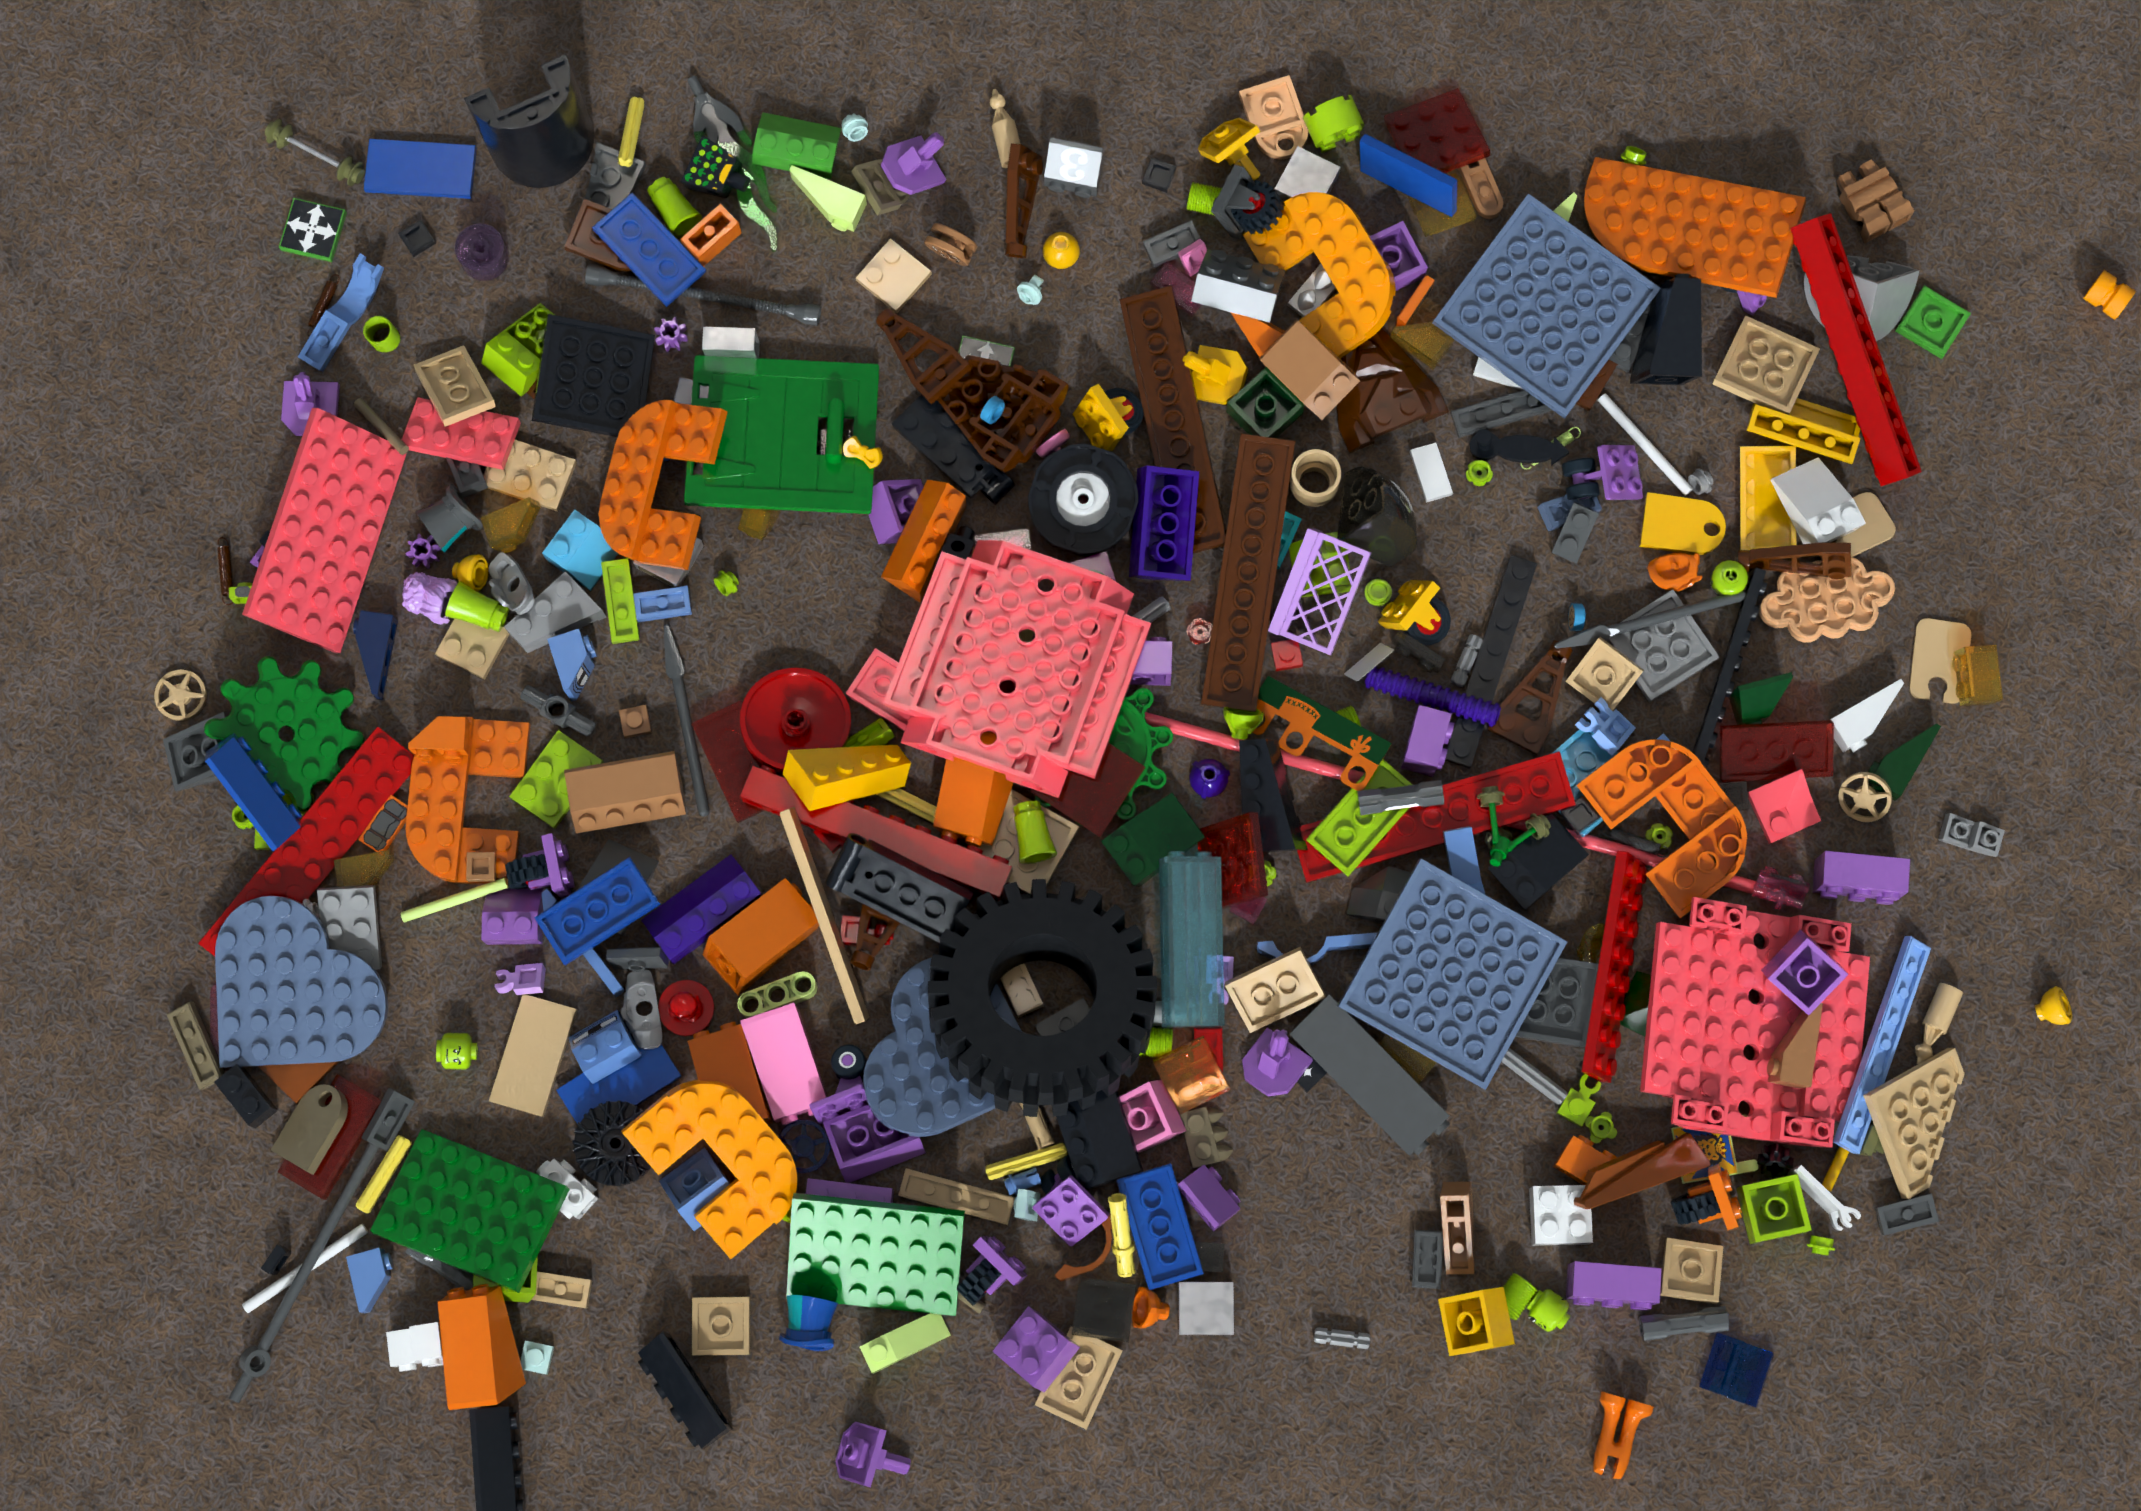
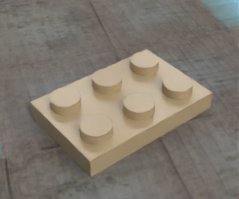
(454, 385)
(533, 474)
(1275, 989)
(1081, 1382)

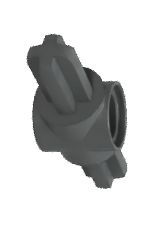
(547, 703)

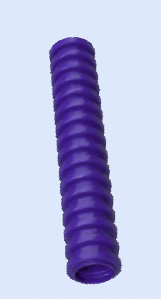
(1433, 696)

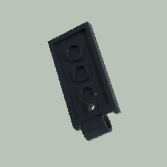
(945, 446)

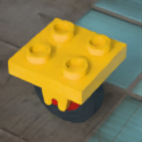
(1108, 415)
(1418, 612)

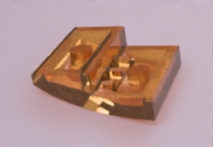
(1191, 1075)

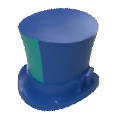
(809, 1323)

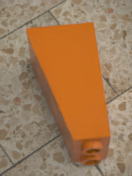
(971, 800)
(760, 936)
(728, 1059)
(478, 1348)

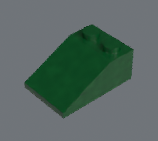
(1151, 836)

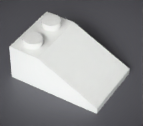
(1817, 503)

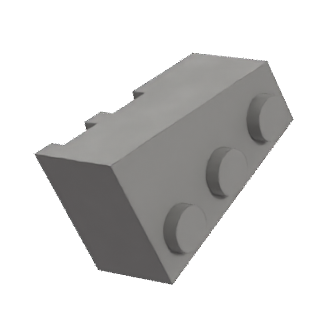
(554, 612)

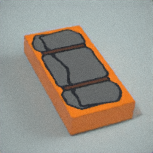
(1415, 301)
(385, 825)

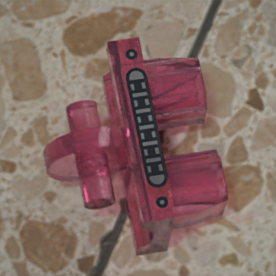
(1781, 889)

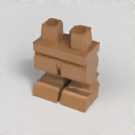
(1868, 195)

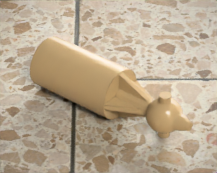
(1003, 128)
(1938, 1018)

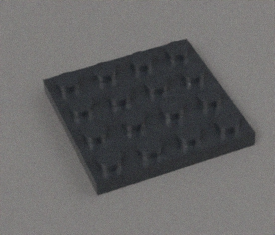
(591, 375)

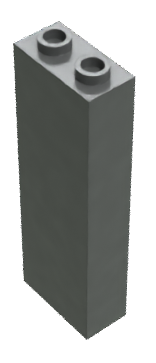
(1370, 1076)

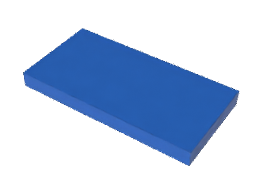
(420, 168)
(1408, 175)
(649, 249)
(597, 911)
(630, 1083)
(1160, 1227)

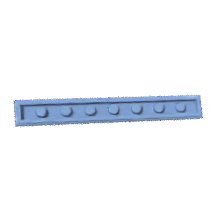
(1882, 1042)

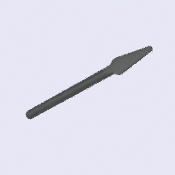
(1591, 635)
(675, 670)

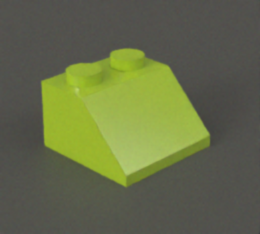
(1318, 575)

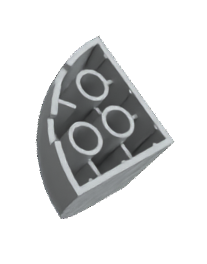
(1883, 290)

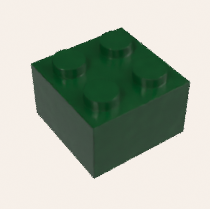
(1265, 406)

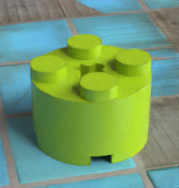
(1333, 122)

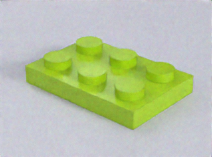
(544, 785)

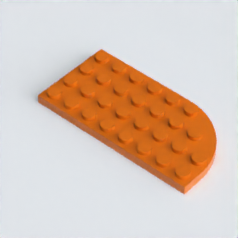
(1692, 225)

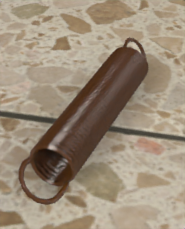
(323, 302)
(225, 569)

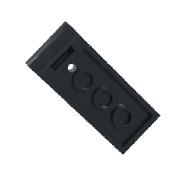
(897, 886)

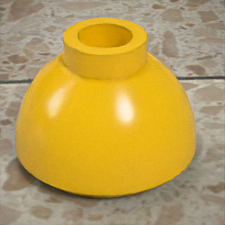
(1061, 250)
(472, 571)
(2054, 1007)

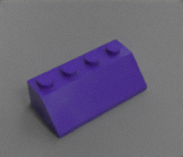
(1164, 524)
(701, 909)

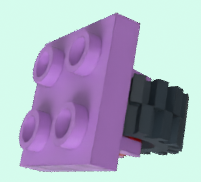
(542, 868)
(990, 1270)

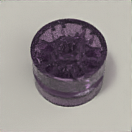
(479, 239)

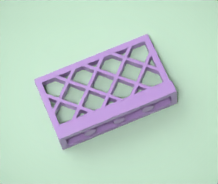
(1297, 582)

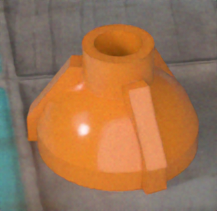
(1148, 1308)

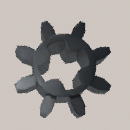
(1775, 1160)

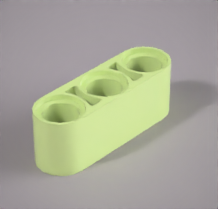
(788, 984)

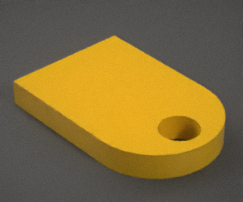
(1679, 523)

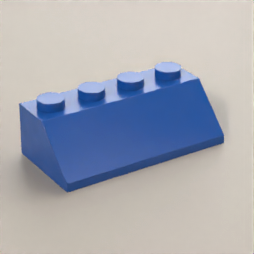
(253, 790)

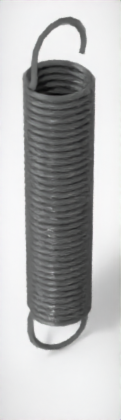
(1635, 841)

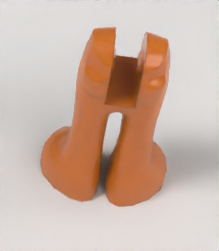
(1622, 1449)

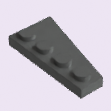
(609, 180)

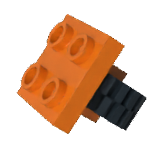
(1709, 1201)

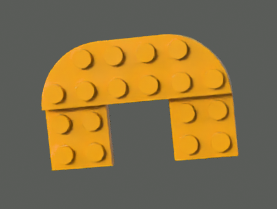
(1348, 255)
(739, 1138)

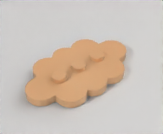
(1827, 605)

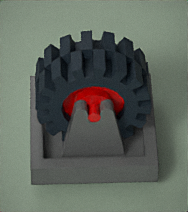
(1246, 204)

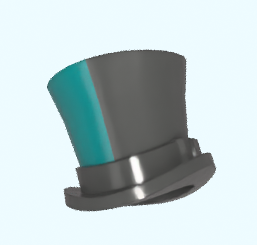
(448, 518)

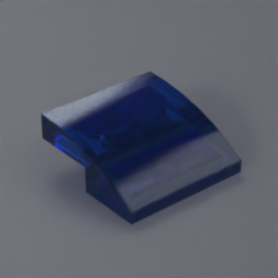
(1736, 1370)

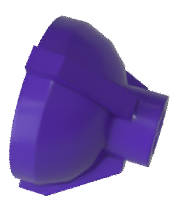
(1208, 787)

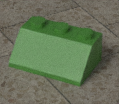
(795, 142)

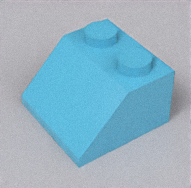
(579, 550)

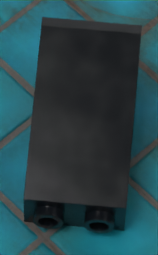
(1671, 335)

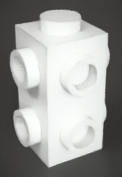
(580, 1195)

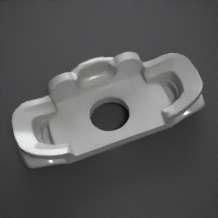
(503, 572)
(645, 1029)

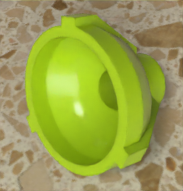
(1242, 722)

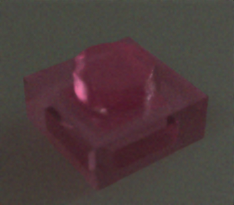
(1249, 910)

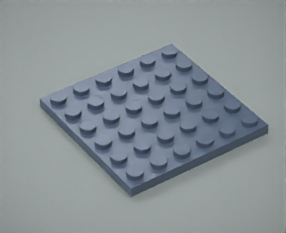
(1546, 305)
(1452, 973)

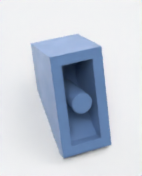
(369, 1276)

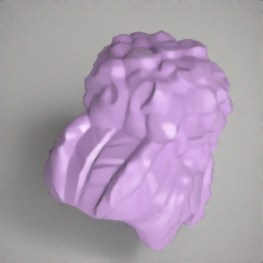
(428, 596)

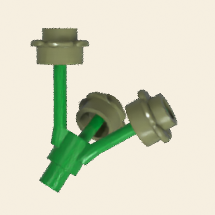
(1499, 839)

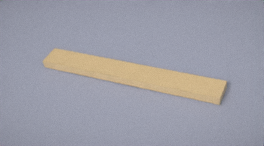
(824, 915)

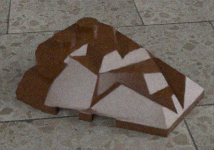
(1388, 394)
(1028, 416)

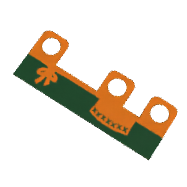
(1315, 719)

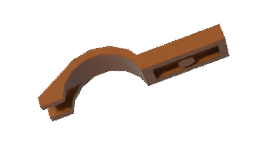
(1068, 1271)

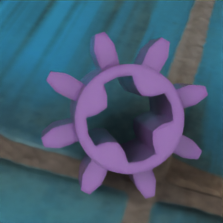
(676, 329)
(423, 558)

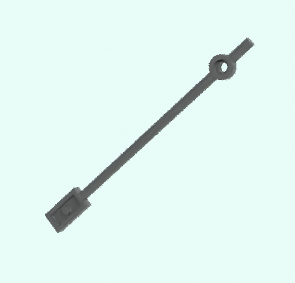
(380, 1134)

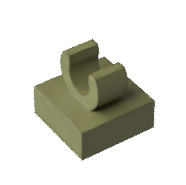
(1871, 1143)

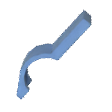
(340, 317)
(1463, 856)
(1331, 943)
(591, 955)

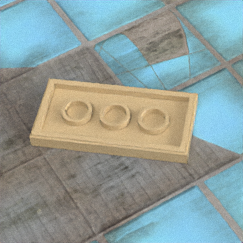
(533, 1055)

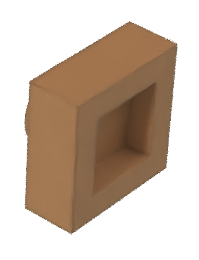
(635, 721)
(481, 866)

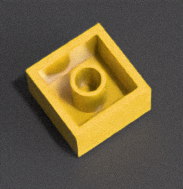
(1476, 1321)

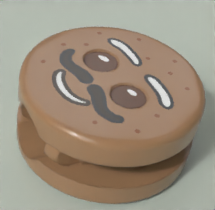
(951, 244)

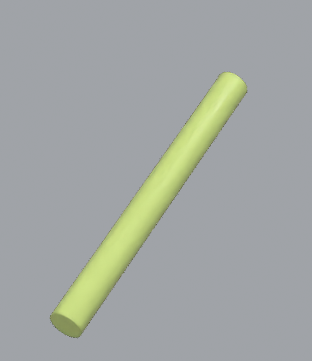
(455, 899)

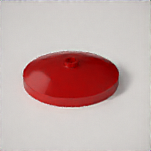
(789, 699)

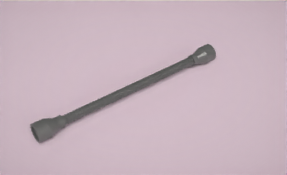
(805, 313)

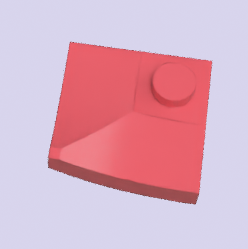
(1784, 806)

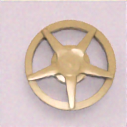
(180, 695)
(1865, 797)

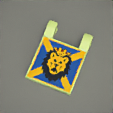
(1718, 1150)

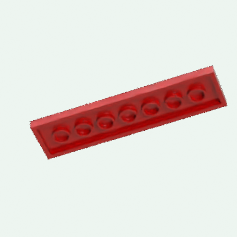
(1613, 967)

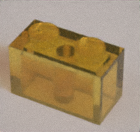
(1977, 675)

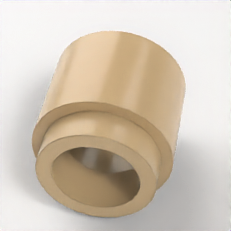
(1321, 462)

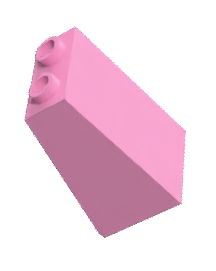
(784, 1062)

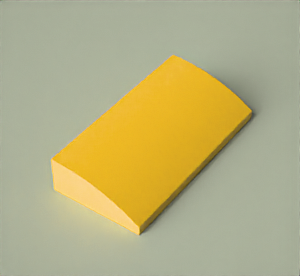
(1762, 514)

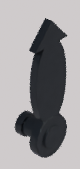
(1516, 448)

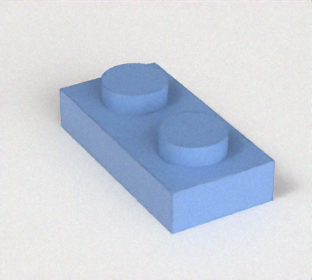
(662, 603)

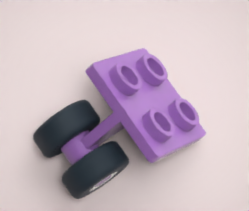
(1618, 473)
(849, 1067)
(1067, 1204)

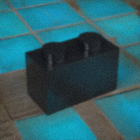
(246, 1096)

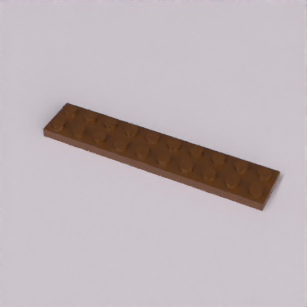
(1172, 403)
(1248, 573)

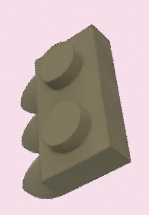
(878, 187)
(1202, 1137)

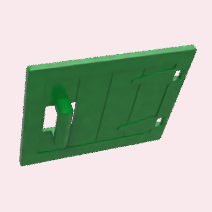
(773, 431)

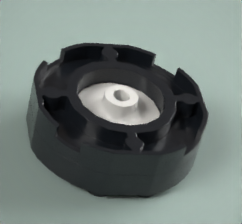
(1088, 473)

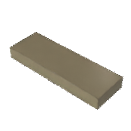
(195, 1045)

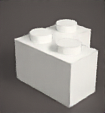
(415, 1346)

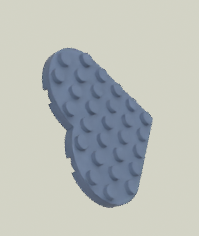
(288, 992)
(906, 1077)

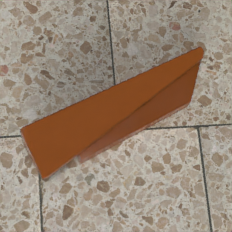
(1641, 1170)

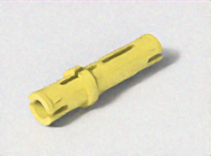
(1122, 1246)

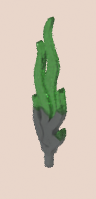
(715, 119)

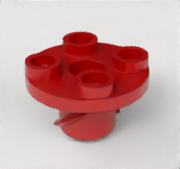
(686, 1008)

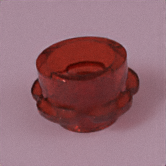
(1199, 624)

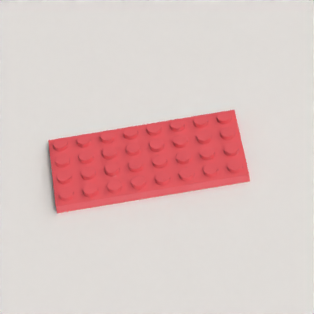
(325, 531)

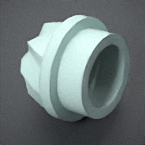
(854, 127)

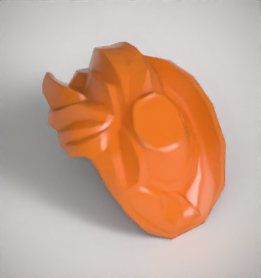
(1675, 571)

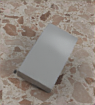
(1971, 835)

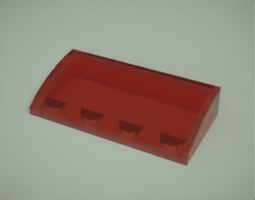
(360, 1112)

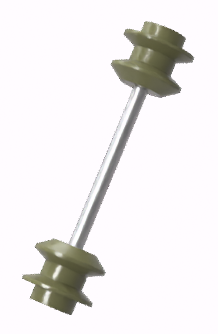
(283, 136)

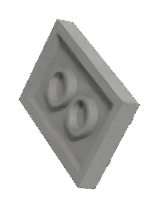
(352, 921)

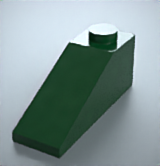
(1902, 763)

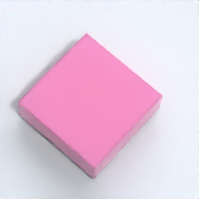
(1193, 256)

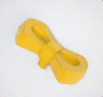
(871, 457)

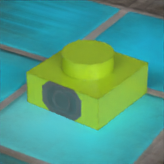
(240, 593)

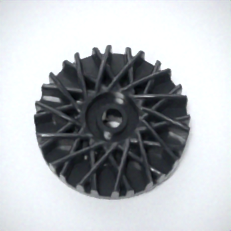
(594, 1147)

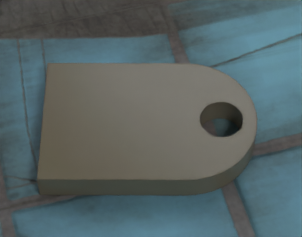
(312, 1128)

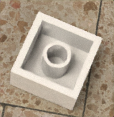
(1556, 1218)

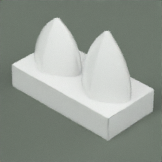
(1312, 292)

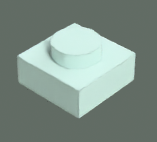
(1024, 1204)
(536, 1357)

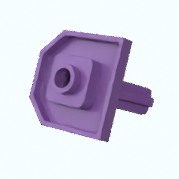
(912, 165)
(302, 396)
(1274, 1063)
(862, 1454)

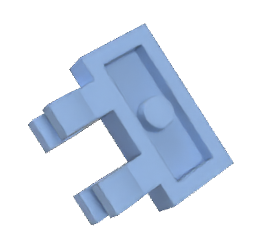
(1608, 726)

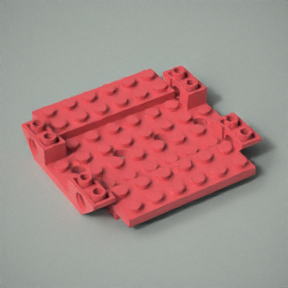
(1065, 678)
(1705, 1019)

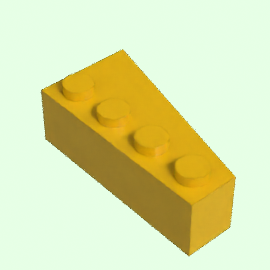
(844, 773)

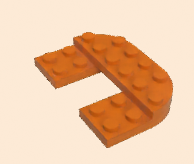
(625, 508)
(439, 801)
(1694, 803)

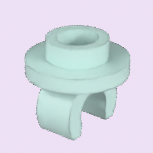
(1030, 291)

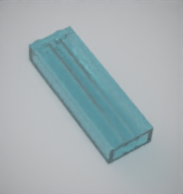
(1191, 940)

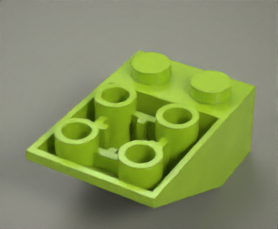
(517, 350)

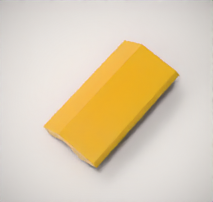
(1809, 428)

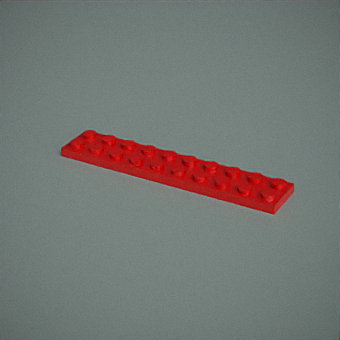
(1528, 786)
(327, 826)

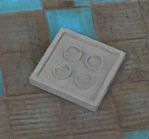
(1666, 650)

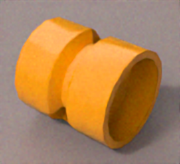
(2109, 294)

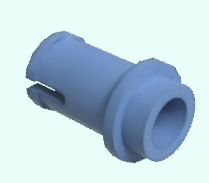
(1022, 1181)

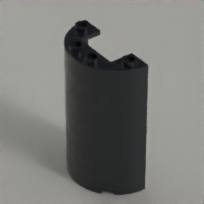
(541, 137)

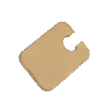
(1877, 528)
(1933, 656)

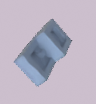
(1556, 511)

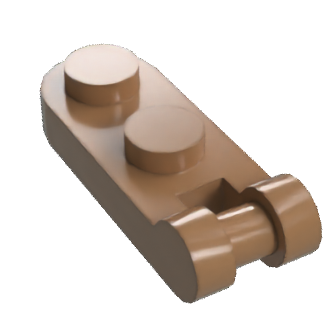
(1482, 189)

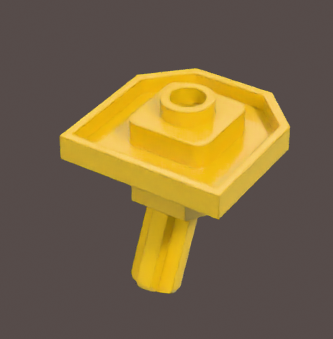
(1229, 142)
(1216, 373)

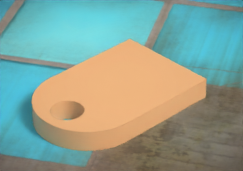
(1277, 115)

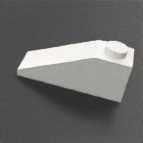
(1861, 720)

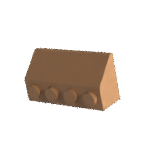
(625, 792)

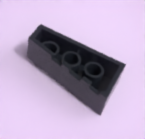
(1267, 792)

